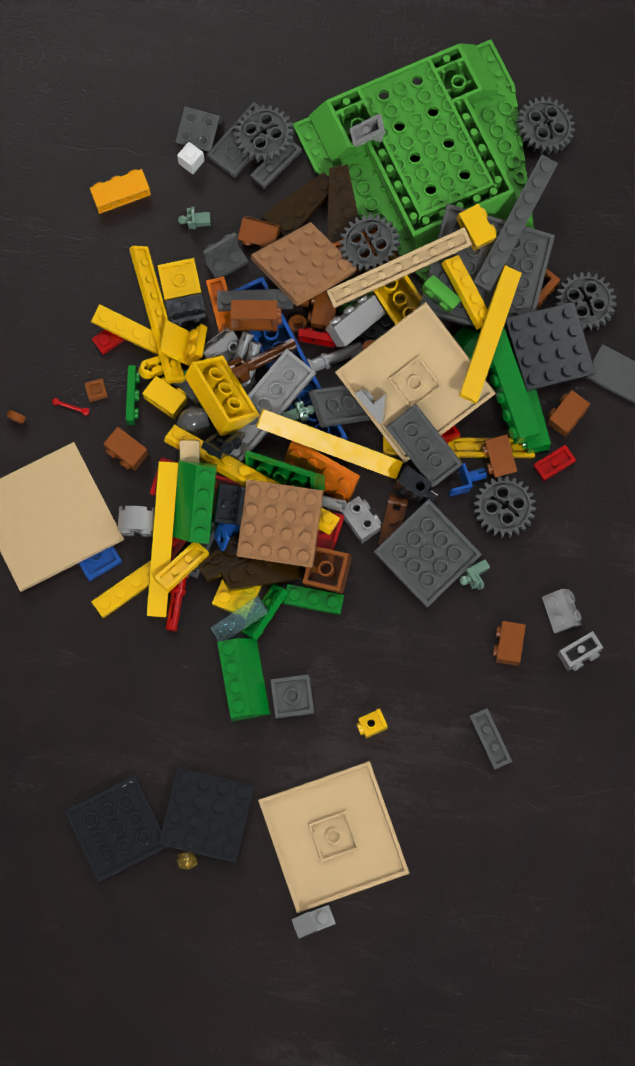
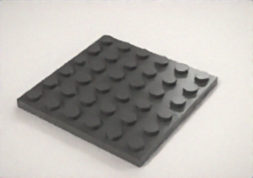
(528, 256)

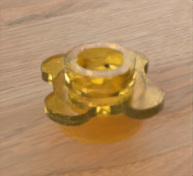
(187, 861)

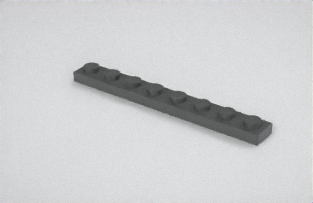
(515, 223)

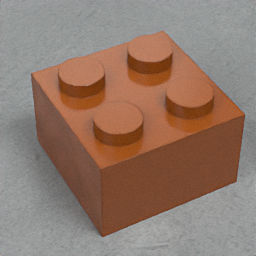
(329, 570)

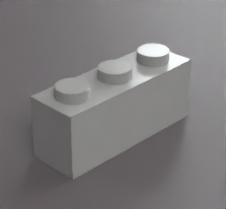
(355, 320)

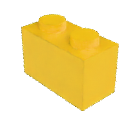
(477, 226)
(165, 397)

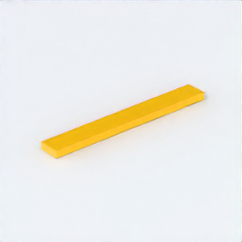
(155, 308)
(490, 334)
(329, 443)
(467, 448)
(162, 535)

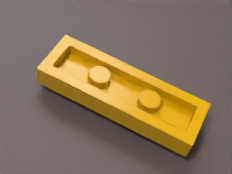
(181, 566)

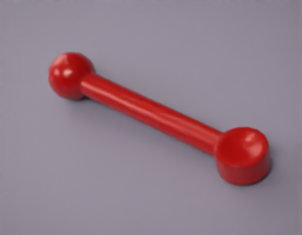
(85, 411)

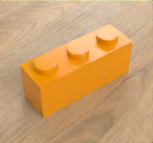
(120, 190)

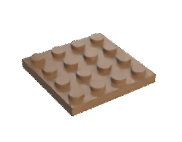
(303, 264)
(280, 523)

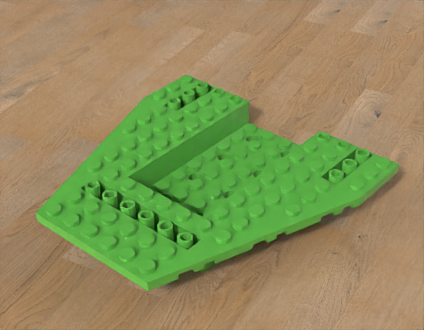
(474, 112)

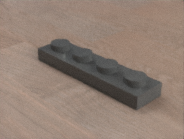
(224, 298)

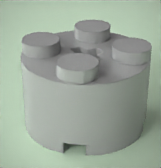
(136, 520)

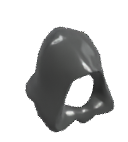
(195, 421)

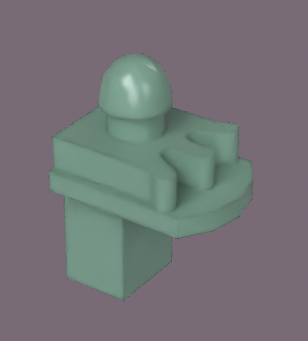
(195, 219)
(300, 412)
(472, 575)

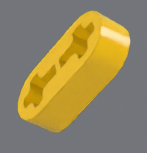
(153, 363)

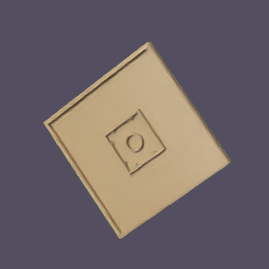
(414, 366)
(52, 517)
(333, 837)

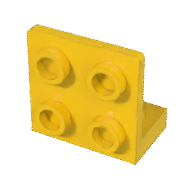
(181, 343)

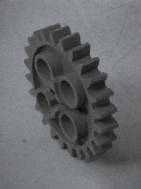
(255, 121)
(545, 125)
(385, 235)
(601, 296)
(494, 520)

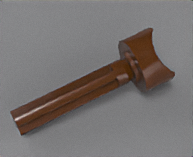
(242, 368)

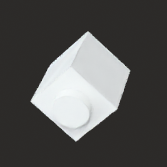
(190, 157)

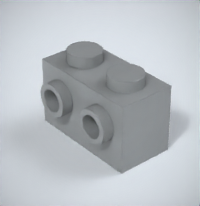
(223, 344)
(361, 520)
(580, 651)

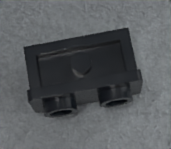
(186, 309)
(222, 445)
(229, 504)

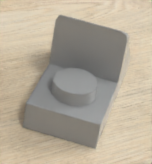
(368, 130)
(376, 408)
(313, 921)

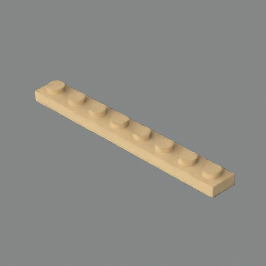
(399, 267)

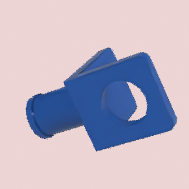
(467, 478)
(226, 531)

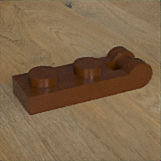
(393, 518)

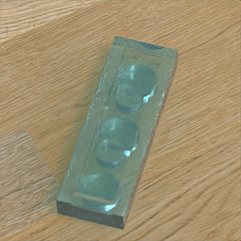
(239, 619)

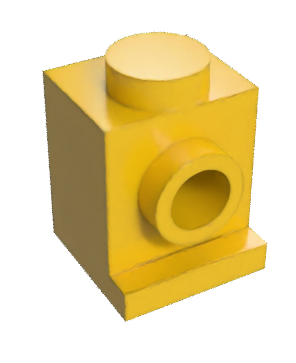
(380, 724)

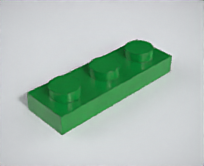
(132, 395)
(314, 599)
(272, 601)

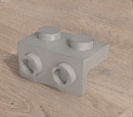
(562, 610)

